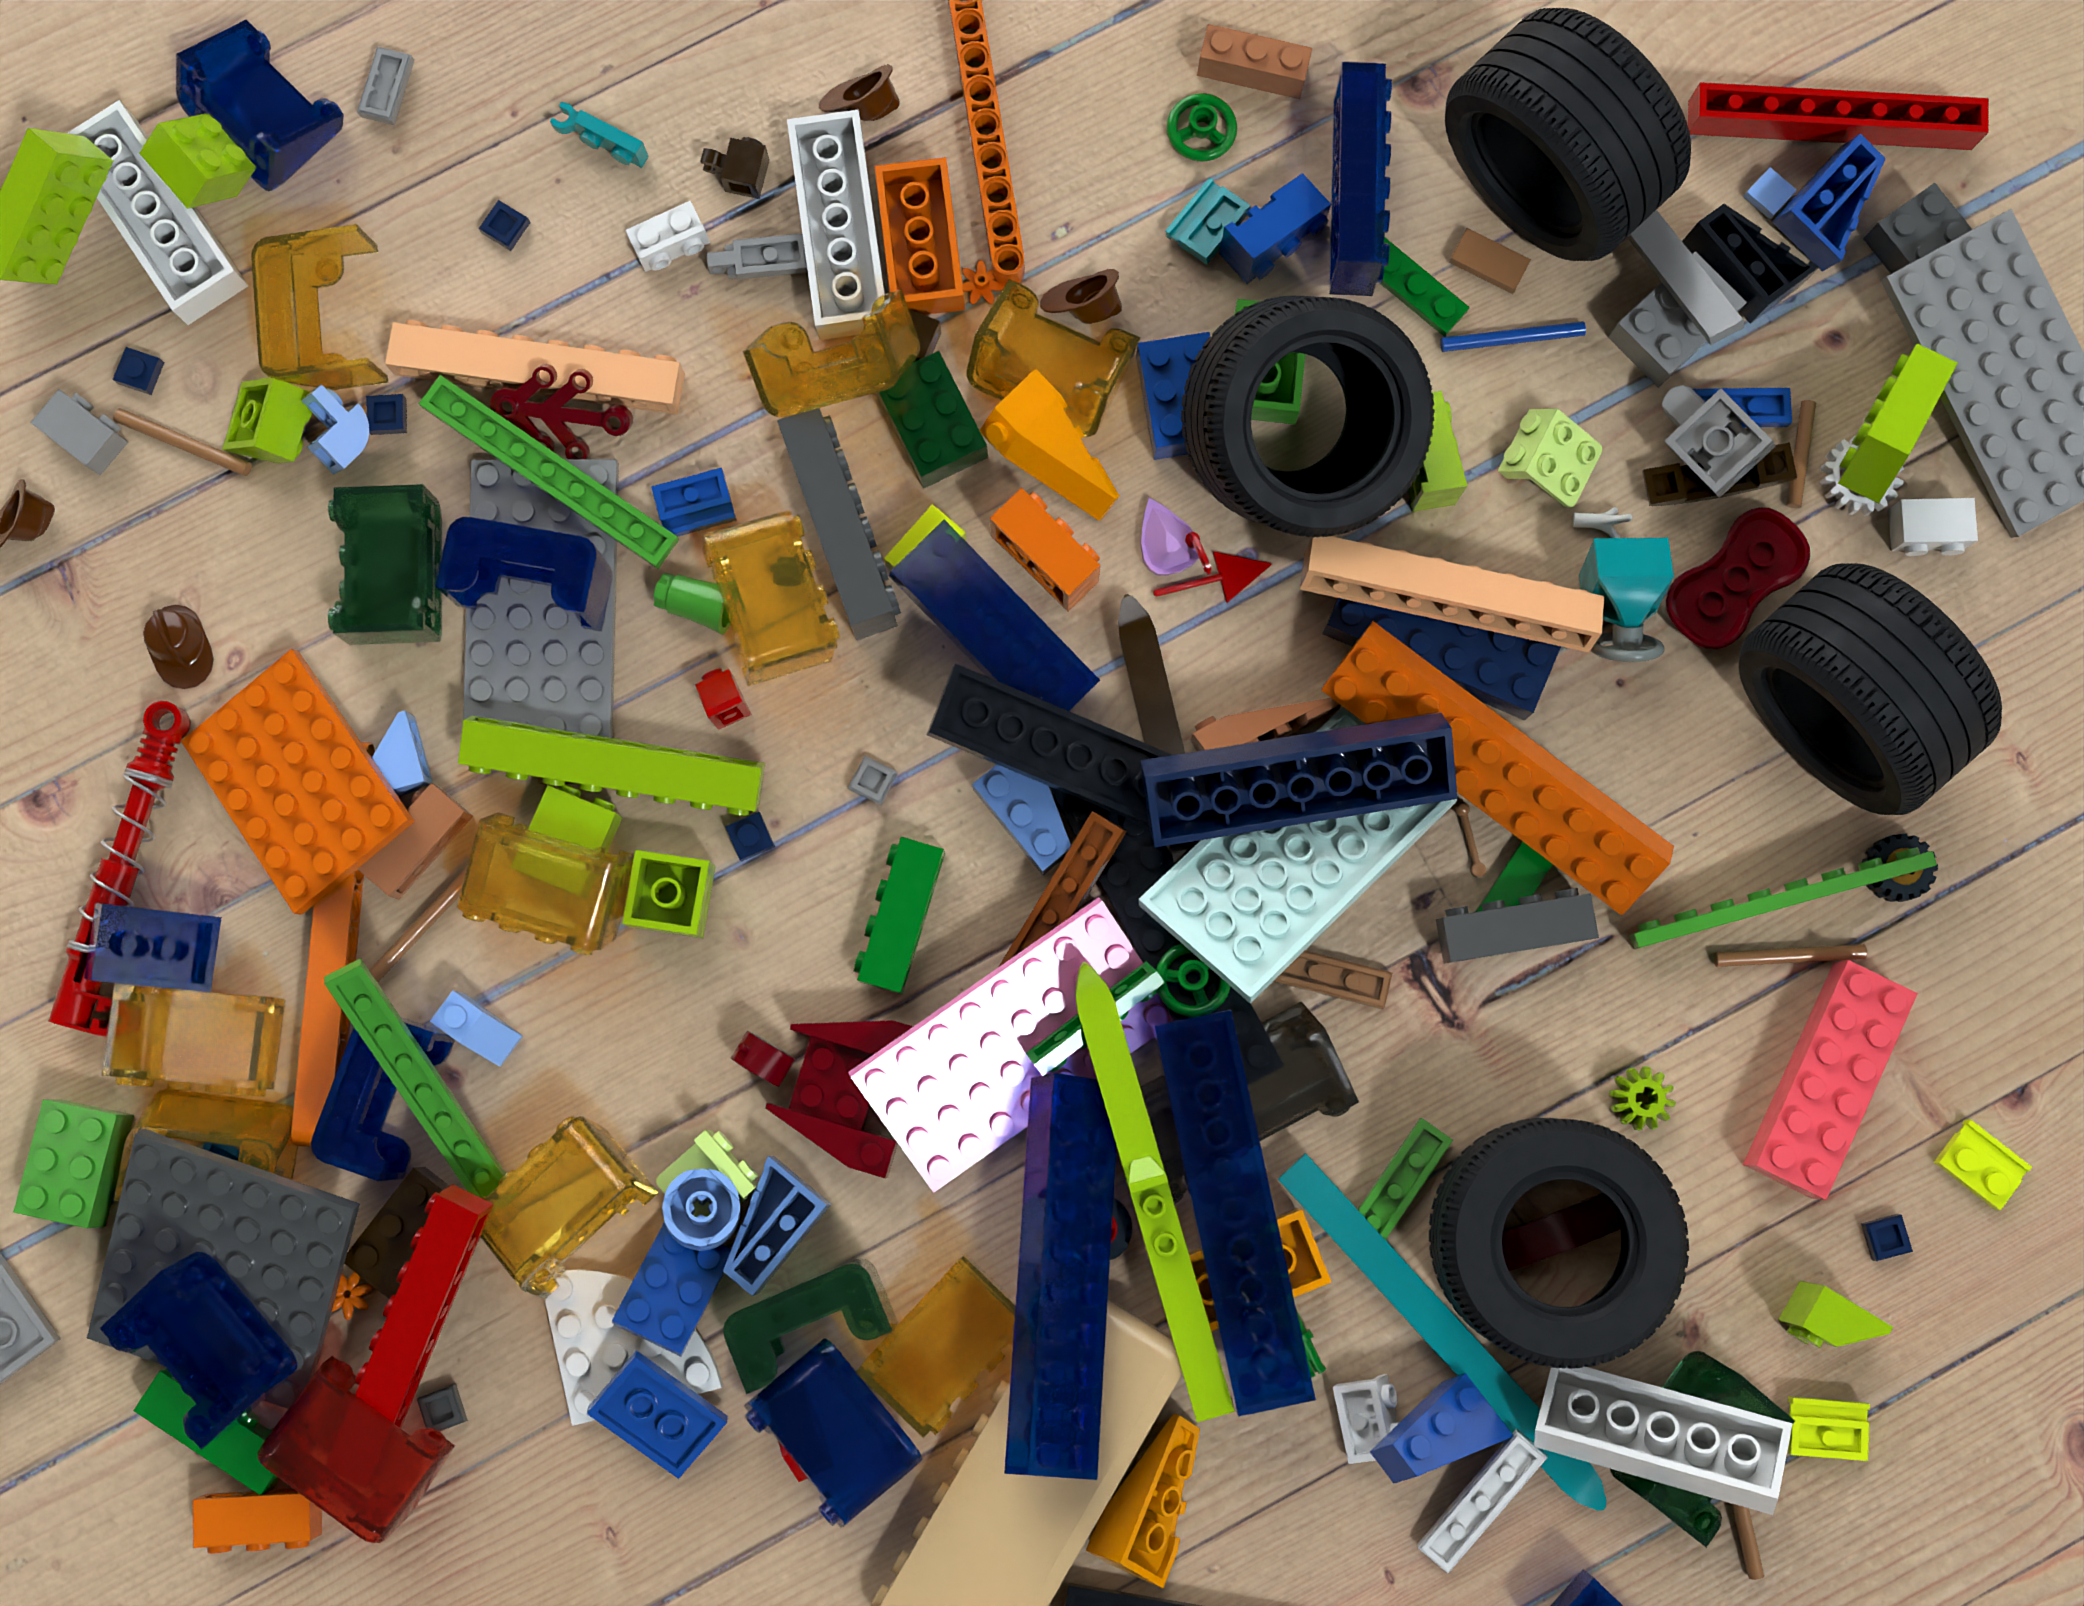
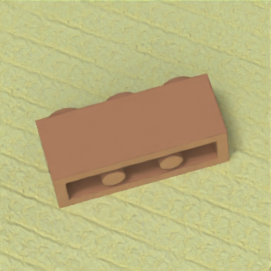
(1254, 61)
(407, 856)

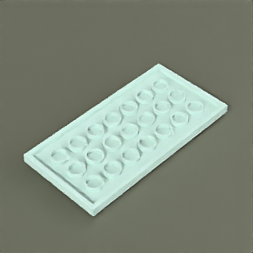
(1268, 894)

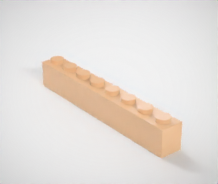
(505, 362)
(1452, 592)

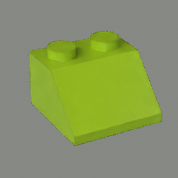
(268, 421)
(1825, 1317)

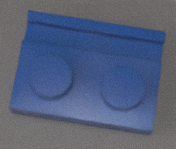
(694, 502)

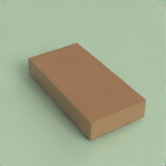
(1489, 260)

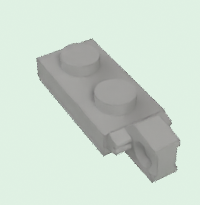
(760, 257)

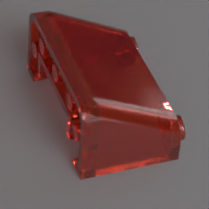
(352, 1456)

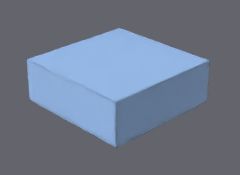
(1770, 193)

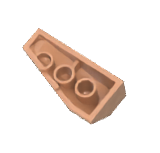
(1260, 724)

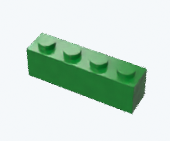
(900, 916)
(232, 1452)

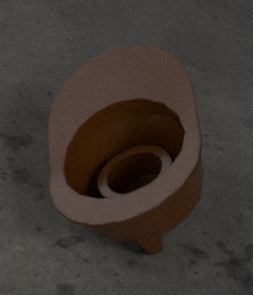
(870, 94)
(1086, 298)
(24, 515)
(178, 646)

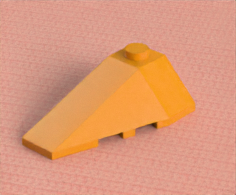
(1041, 440)
(1142, 1516)

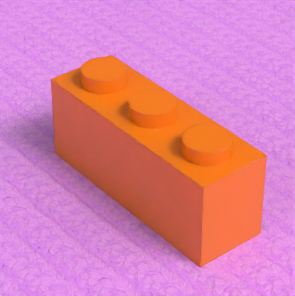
(254, 1520)

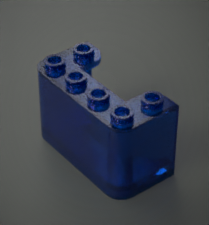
(486, 550)
(358, 1105)
(208, 1342)

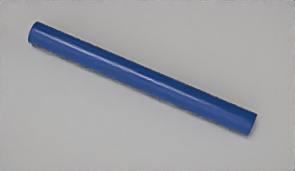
(1513, 336)

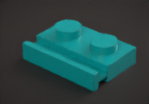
(1203, 220)

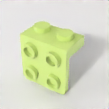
(1552, 454)
(713, 1153)

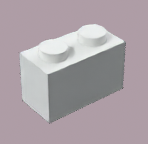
(1933, 525)

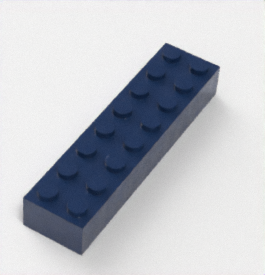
(1299, 779)

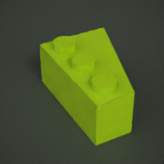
(1442, 475)

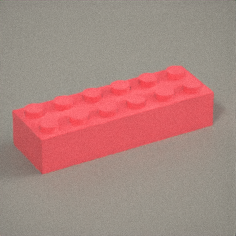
(1830, 1079)

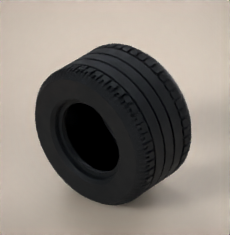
(1568, 133)
(1383, 427)
(1871, 688)
(1470, 1226)

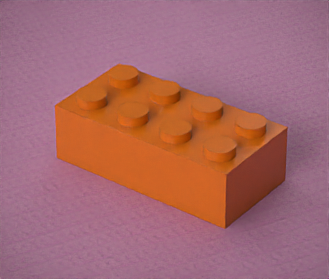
(920, 235)

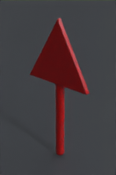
(1233, 572)

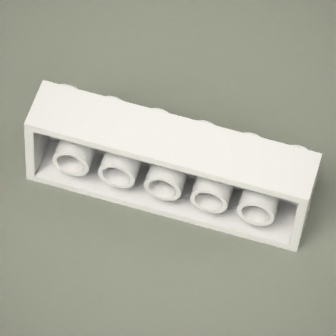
(836, 220)
(162, 233)
(1664, 1436)

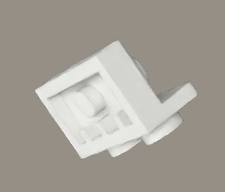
(668, 237)
(1365, 1415)

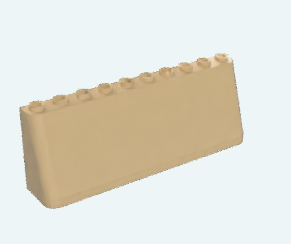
(1018, 1535)

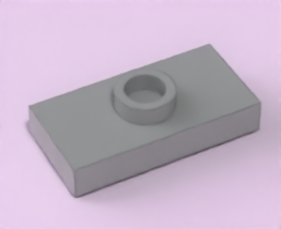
(385, 86)

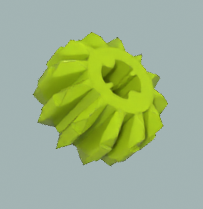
(1647, 1112)

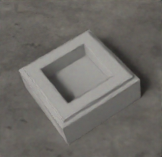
(872, 780)

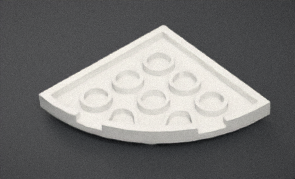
(594, 1349)

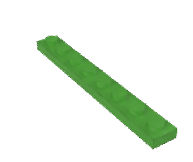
(549, 472)
(1796, 893)
(415, 1077)

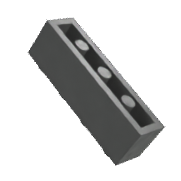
(1516, 927)

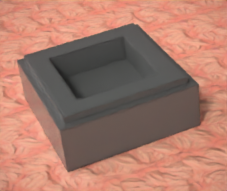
(442, 1408)

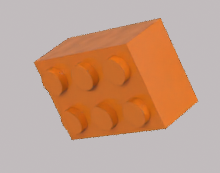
(1045, 548)

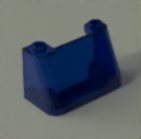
(254, 102)
(834, 1431)

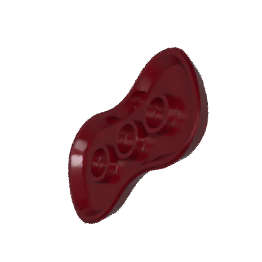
(1756, 559)

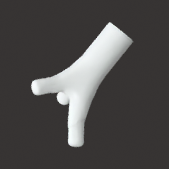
(1601, 521)

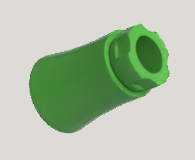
(692, 600)

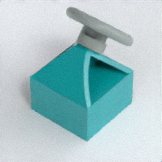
(1633, 580)

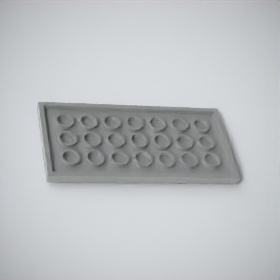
(2017, 366)
(521, 649)

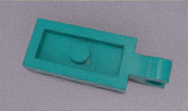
(598, 134)

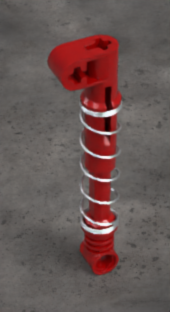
(117, 875)

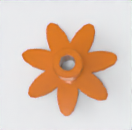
(980, 288)
(355, 1299)

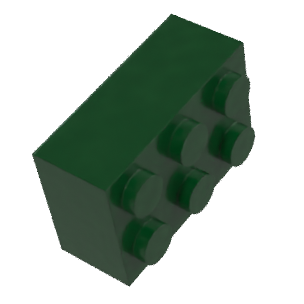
(933, 421)

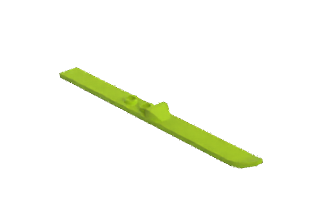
(1151, 1197)

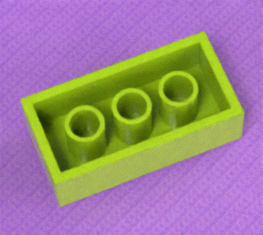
(47, 203)
(1895, 422)

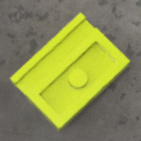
(1982, 1164)
(1829, 1428)

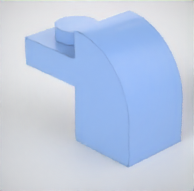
(345, 432)

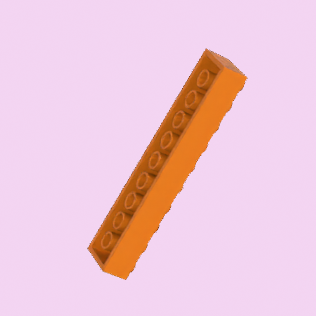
(1507, 772)

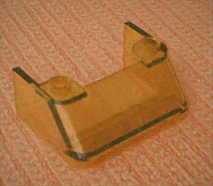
(286, 301)
(254, 1125)

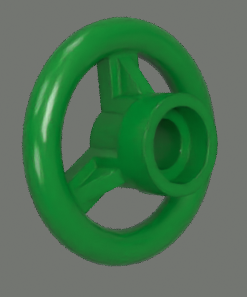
(1202, 113)
(1203, 1005)

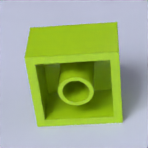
(197, 160)
(669, 894)

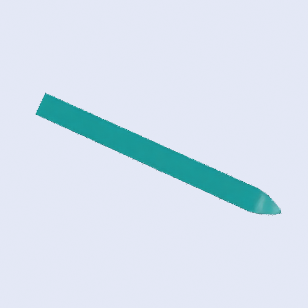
(1433, 1320)

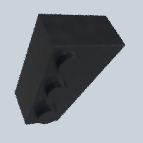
(1748, 260)

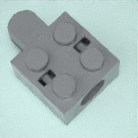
(1713, 437)

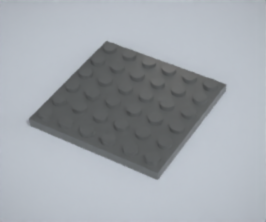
(264, 1230)

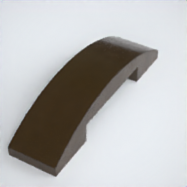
(1680, 485)

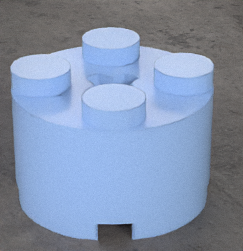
(701, 1186)

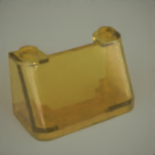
(1019, 340)

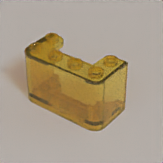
(799, 380)
(771, 596)
(544, 885)
(193, 1039)
(560, 1202)
(942, 1346)

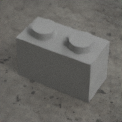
(80, 432)

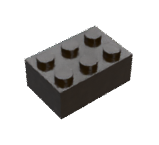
(388, 1237)

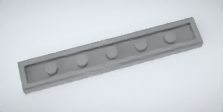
(1685, 279)

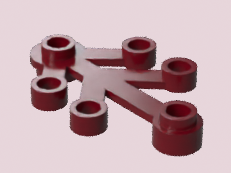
(554, 413)

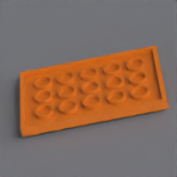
(297, 782)

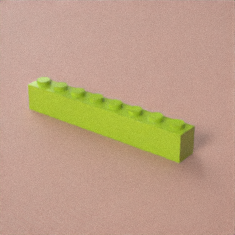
(611, 764)

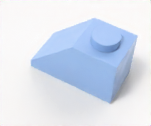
(403, 756)
(476, 1028)

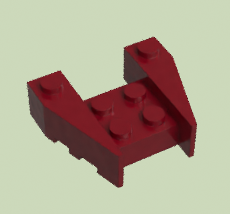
(827, 1101)

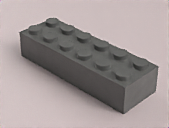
(836, 514)

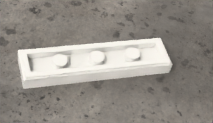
(1482, 1501)

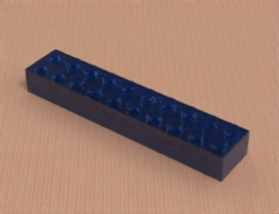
(1234, 1213)
(1062, 1282)

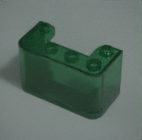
(388, 565)
(756, 1328)

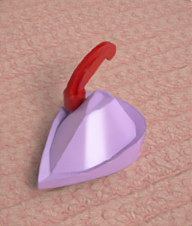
(1169, 542)

